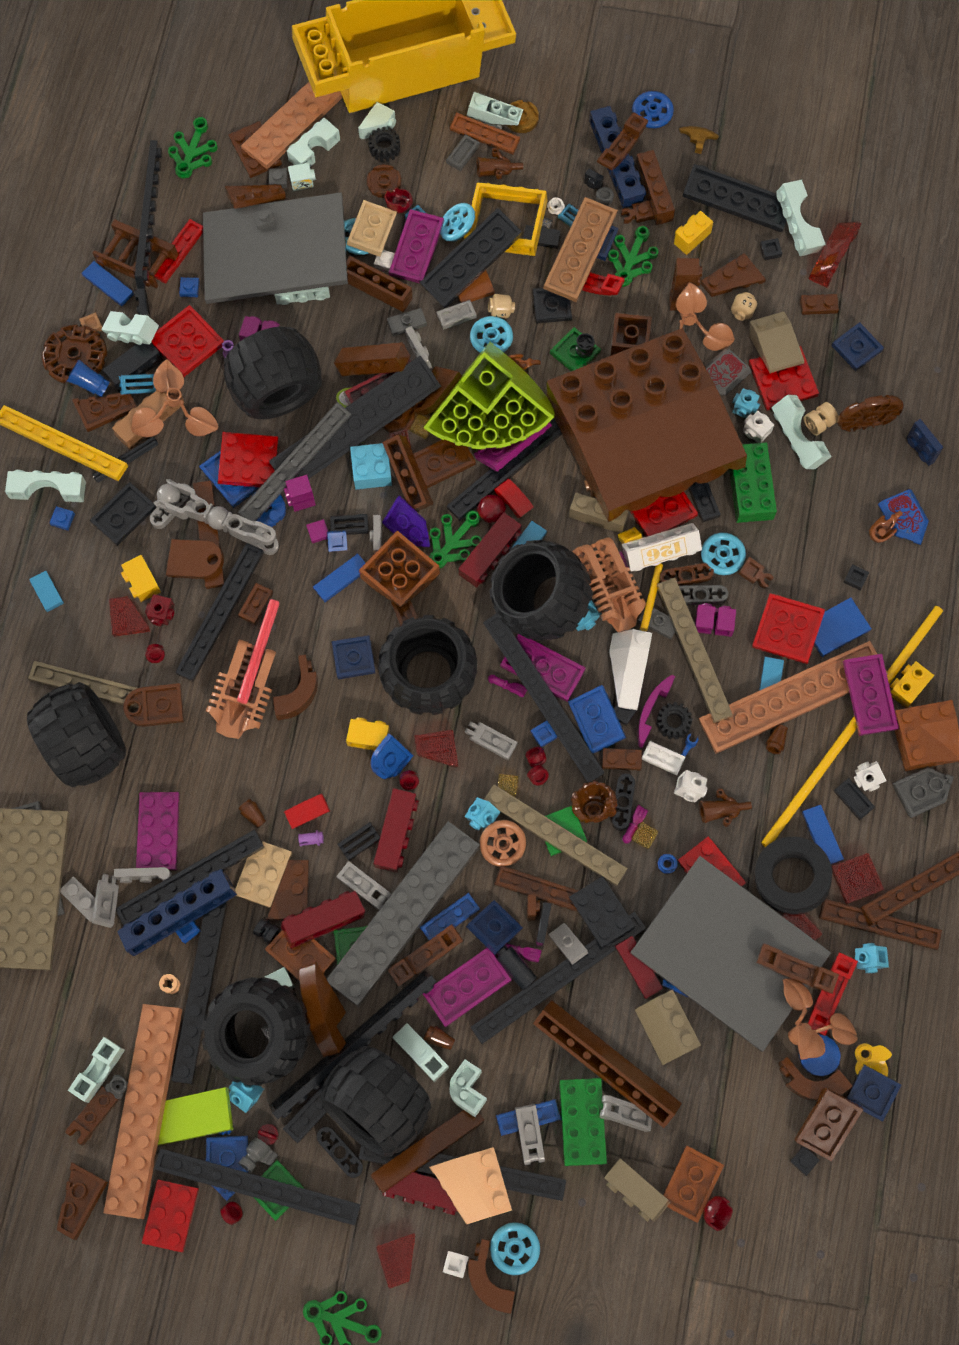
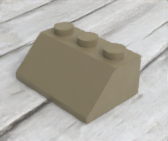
(667, 1027)

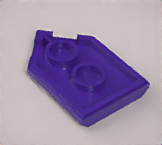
(408, 522)

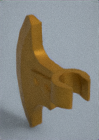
(698, 136)

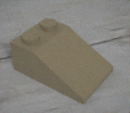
(776, 342)

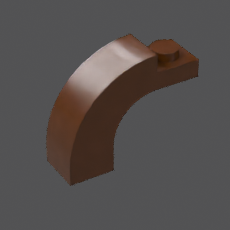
(300, 699)
(811, 1089)
(490, 1294)

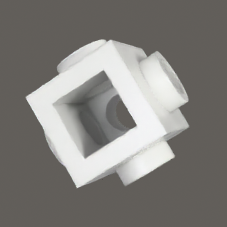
(758, 427)
(869, 769)
(691, 786)

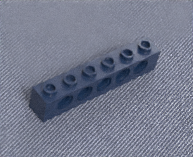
(605, 136)
(153, 933)

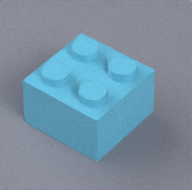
(370, 466)

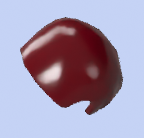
(398, 200)
(491, 508)
(717, 1213)

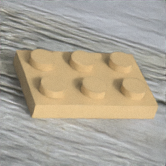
(371, 228)
(263, 875)

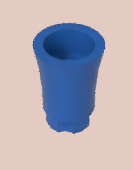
(88, 379)

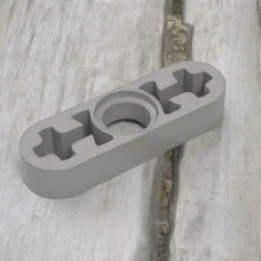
(166, 519)

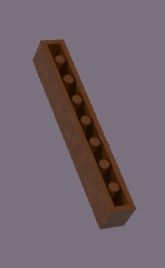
(607, 1064)

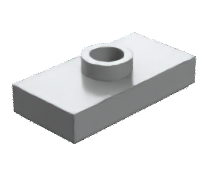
(456, 314)
(376, 533)
(568, 943)

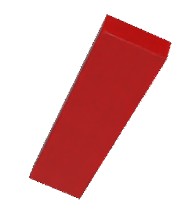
(183, 243)

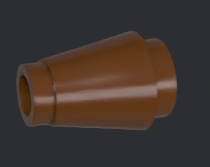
(777, 740)
(252, 813)
(439, 1038)

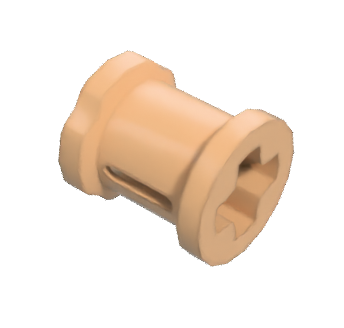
(163, 984)

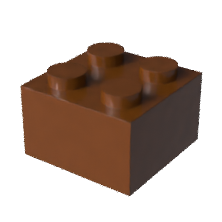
(629, 331)

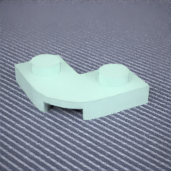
(461, 1089)

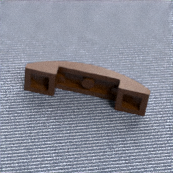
(624, 142)
(425, 955)
(797, 969)

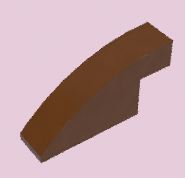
(323, 1009)

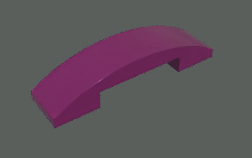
(662, 690)

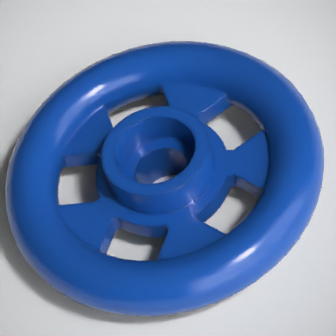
(649, 96)

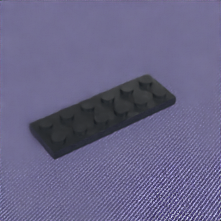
(735, 197)
(471, 258)

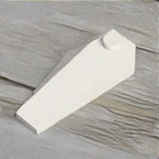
(629, 659)

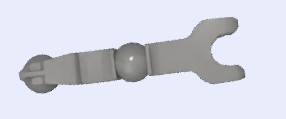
(217, 517)

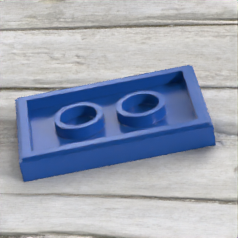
(232, 493)
(840, 626)
(597, 719)

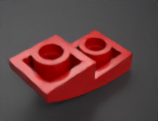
(514, 498)
(307, 811)

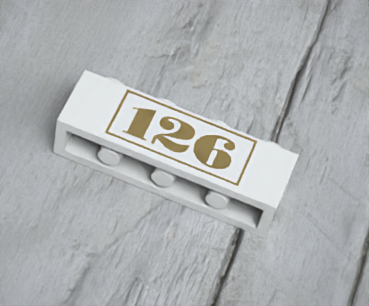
(662, 547)

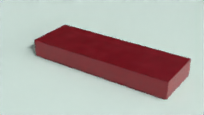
(642, 975)

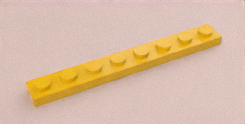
(62, 443)

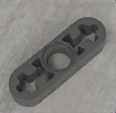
(706, 588)

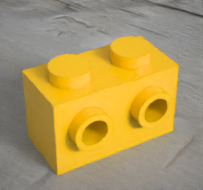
(693, 232)
(140, 578)
(911, 684)
(366, 734)

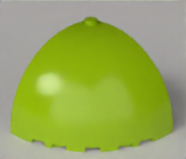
(491, 405)

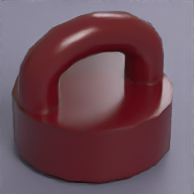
(155, 653)
(536, 756)
(538, 775)
(409, 780)
(268, 1134)
(231, 1213)

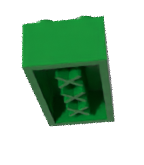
(754, 486)
(581, 1122)

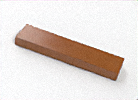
(485, 133)

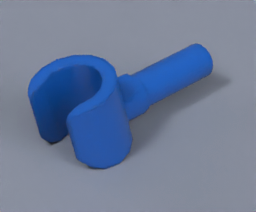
(689, 745)

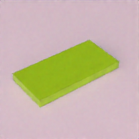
(196, 1116)

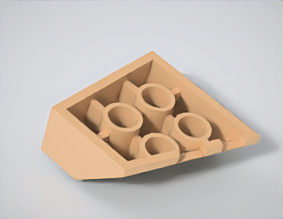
(474, 1185)

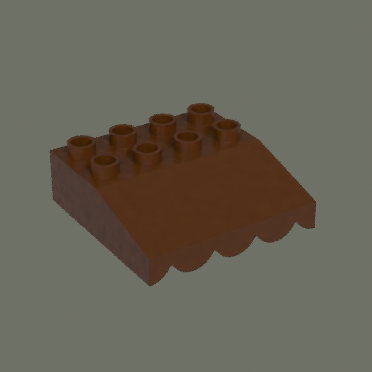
(645, 423)

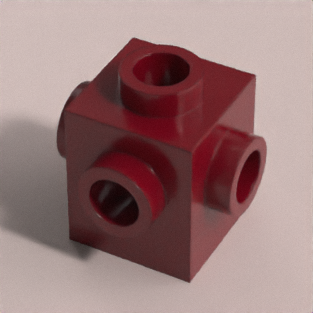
(160, 610)

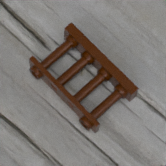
(124, 231)

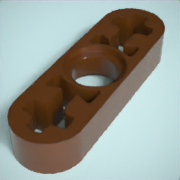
(681, 582)

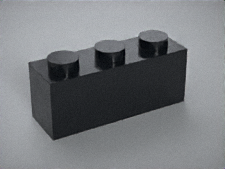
(133, 362)

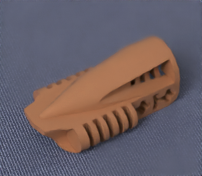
(614, 586)
(230, 715)

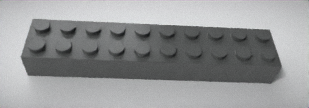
(403, 914)

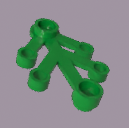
(192, 151)
(632, 258)
(454, 541)
(338, 1320)

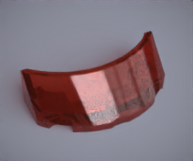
(834, 252)

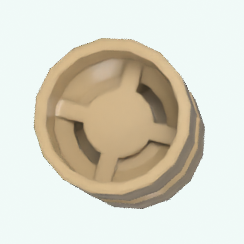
(821, 418)

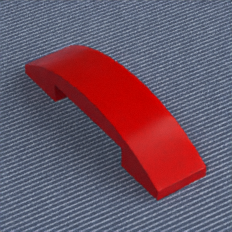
(603, 285)
(827, 1002)

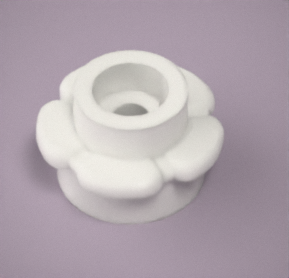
(555, 202)

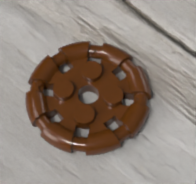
(72, 343)
(871, 412)

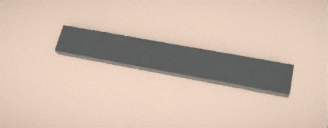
(295, 462)

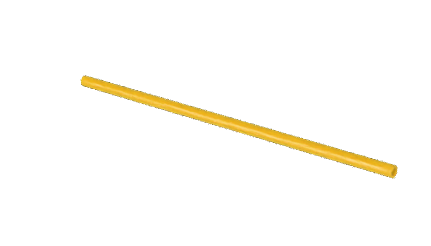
(847, 732)

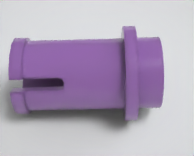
(227, 346)
(311, 838)

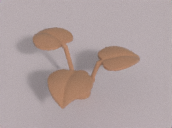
(694, 301)
(170, 380)
(808, 1041)

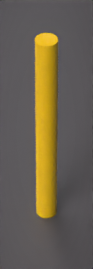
(651, 598)

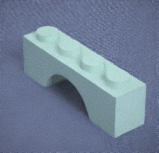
(806, 237)
(789, 414)
(23, 484)

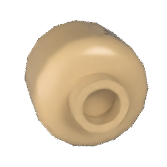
(501, 306)
(744, 306)

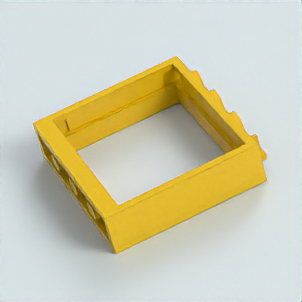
(516, 194)

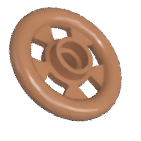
(504, 859)

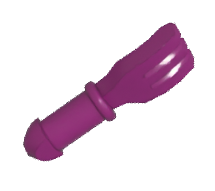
(512, 687)
(637, 817)
(528, 953)

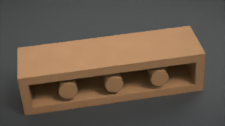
(122, 427)

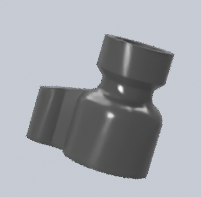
(257, 1151)

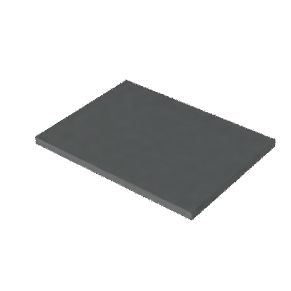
(295, 255)
(709, 949)

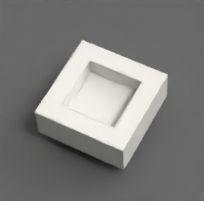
(385, 261)
(455, 1264)

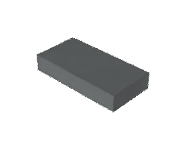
(462, 152)

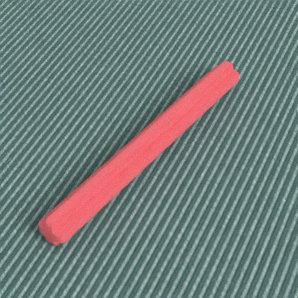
(258, 651)

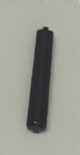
(131, 455)

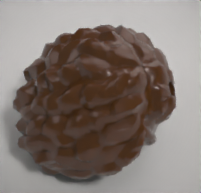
(594, 802)

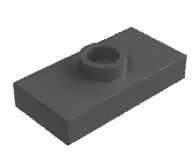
(402, 321)
(660, 623)

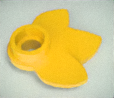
(875, 1060)

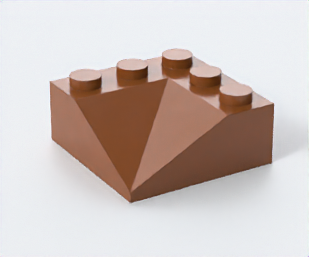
(399, 570)
(928, 735)

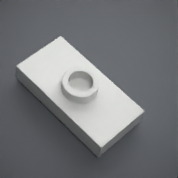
(663, 758)

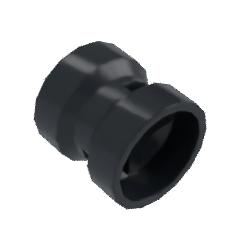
(587, 342)
(266, 930)

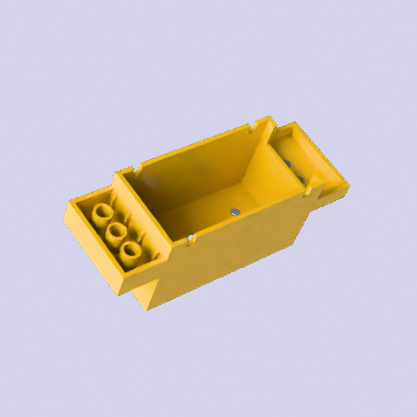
(398, 47)

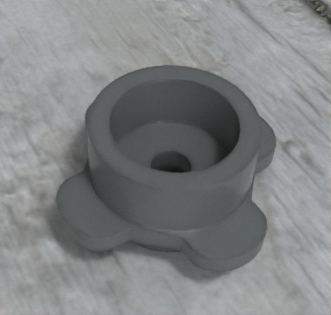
(111, 1087)

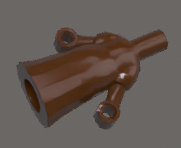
(496, 167)
(726, 809)

